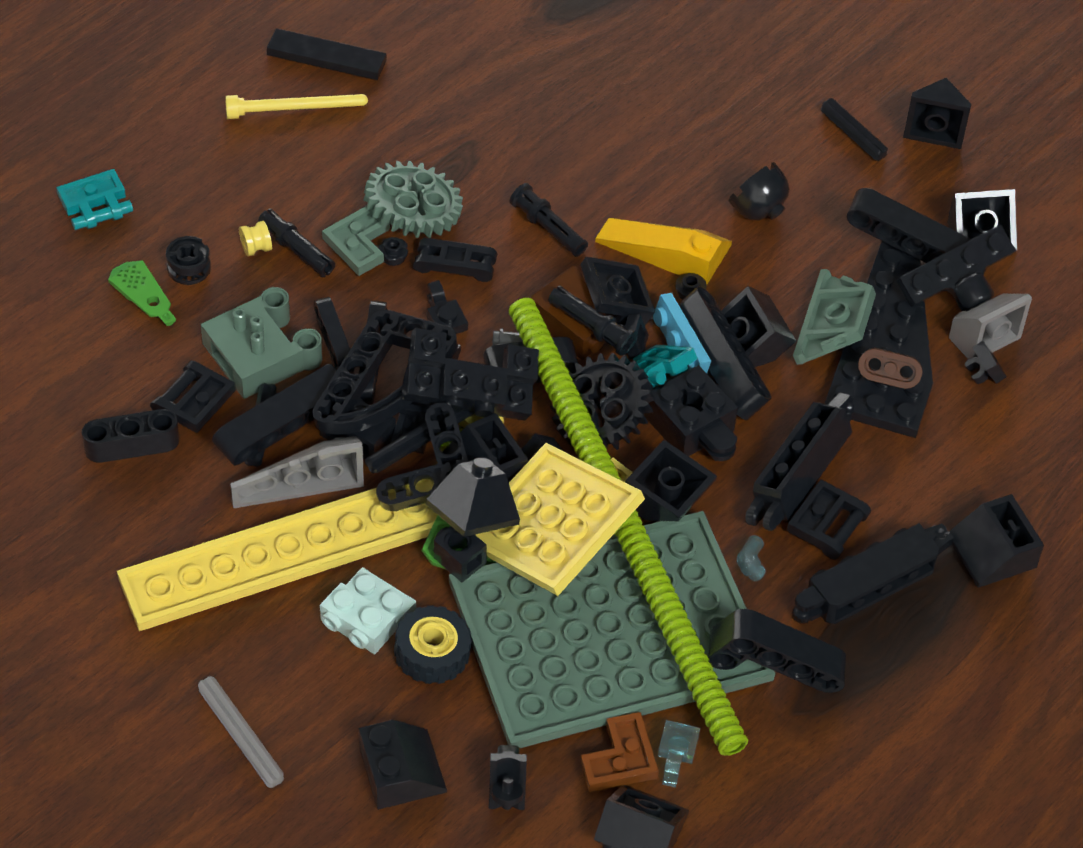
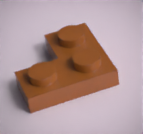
(629, 759)

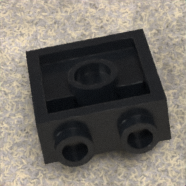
(617, 289)

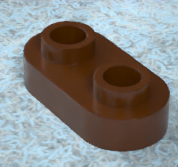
(889, 372)

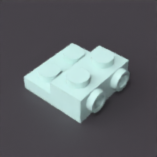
(366, 610)

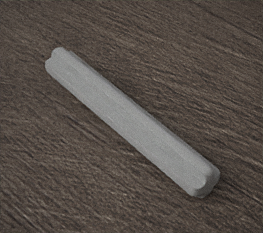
(241, 732)

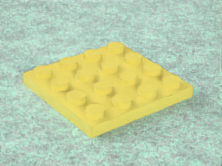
(564, 518)

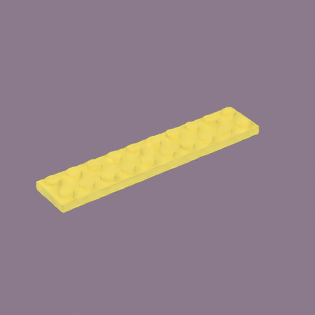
(270, 555)

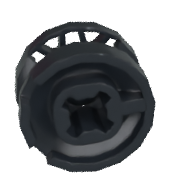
(186, 258)

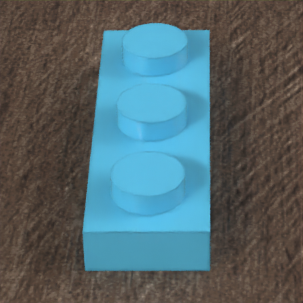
(678, 330)

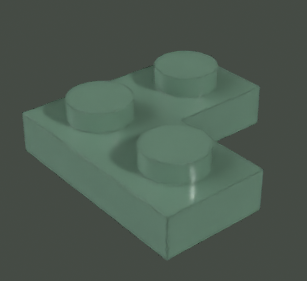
(352, 238)

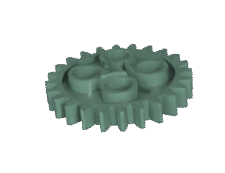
(413, 199)

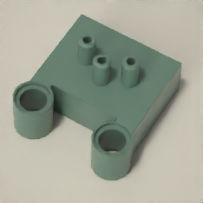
(253, 347)

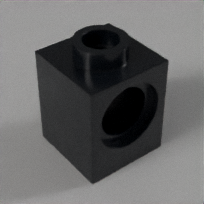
(462, 562)

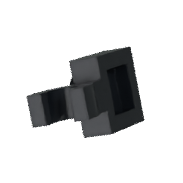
(444, 312)

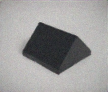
(938, 115)
(983, 210)

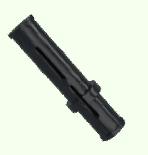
(287, 235)

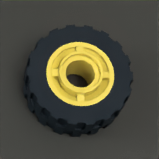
(436, 627)

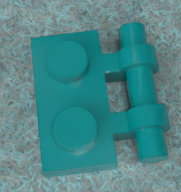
(91, 193)
(663, 360)

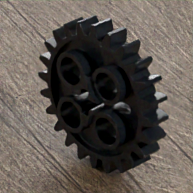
(629, 398)

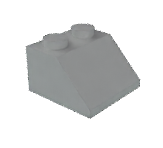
(994, 322)

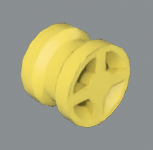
(255, 238)

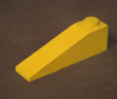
(666, 246)

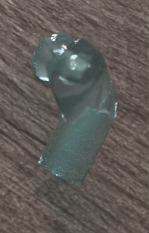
(748, 559)

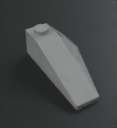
(316, 470)

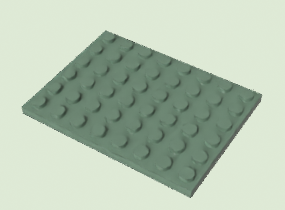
(596, 646)

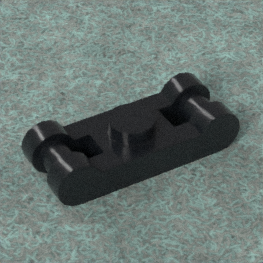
(455, 258)

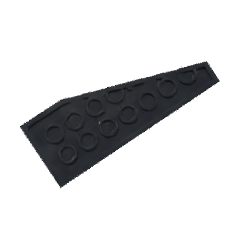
(895, 328)

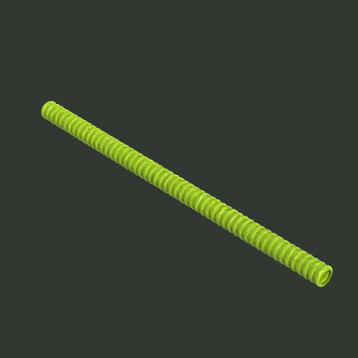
(632, 537)

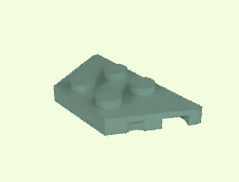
(834, 316)

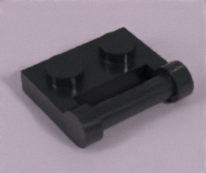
(201, 400)
(819, 513)

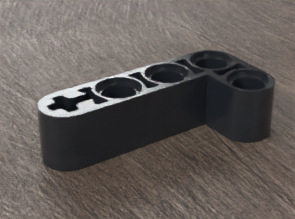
(778, 647)

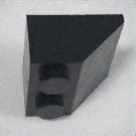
(758, 326)
(669, 483)
(399, 763)
(639, 821)

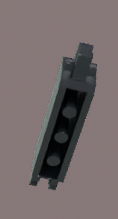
(800, 462)
(872, 574)

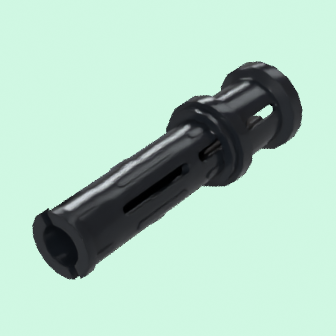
(540, 212)
(603, 327)

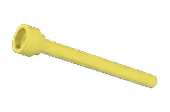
(237, 106)

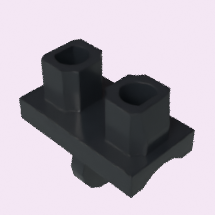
(507, 778)

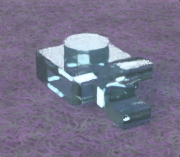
(678, 746)

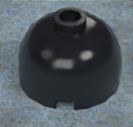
(762, 194)

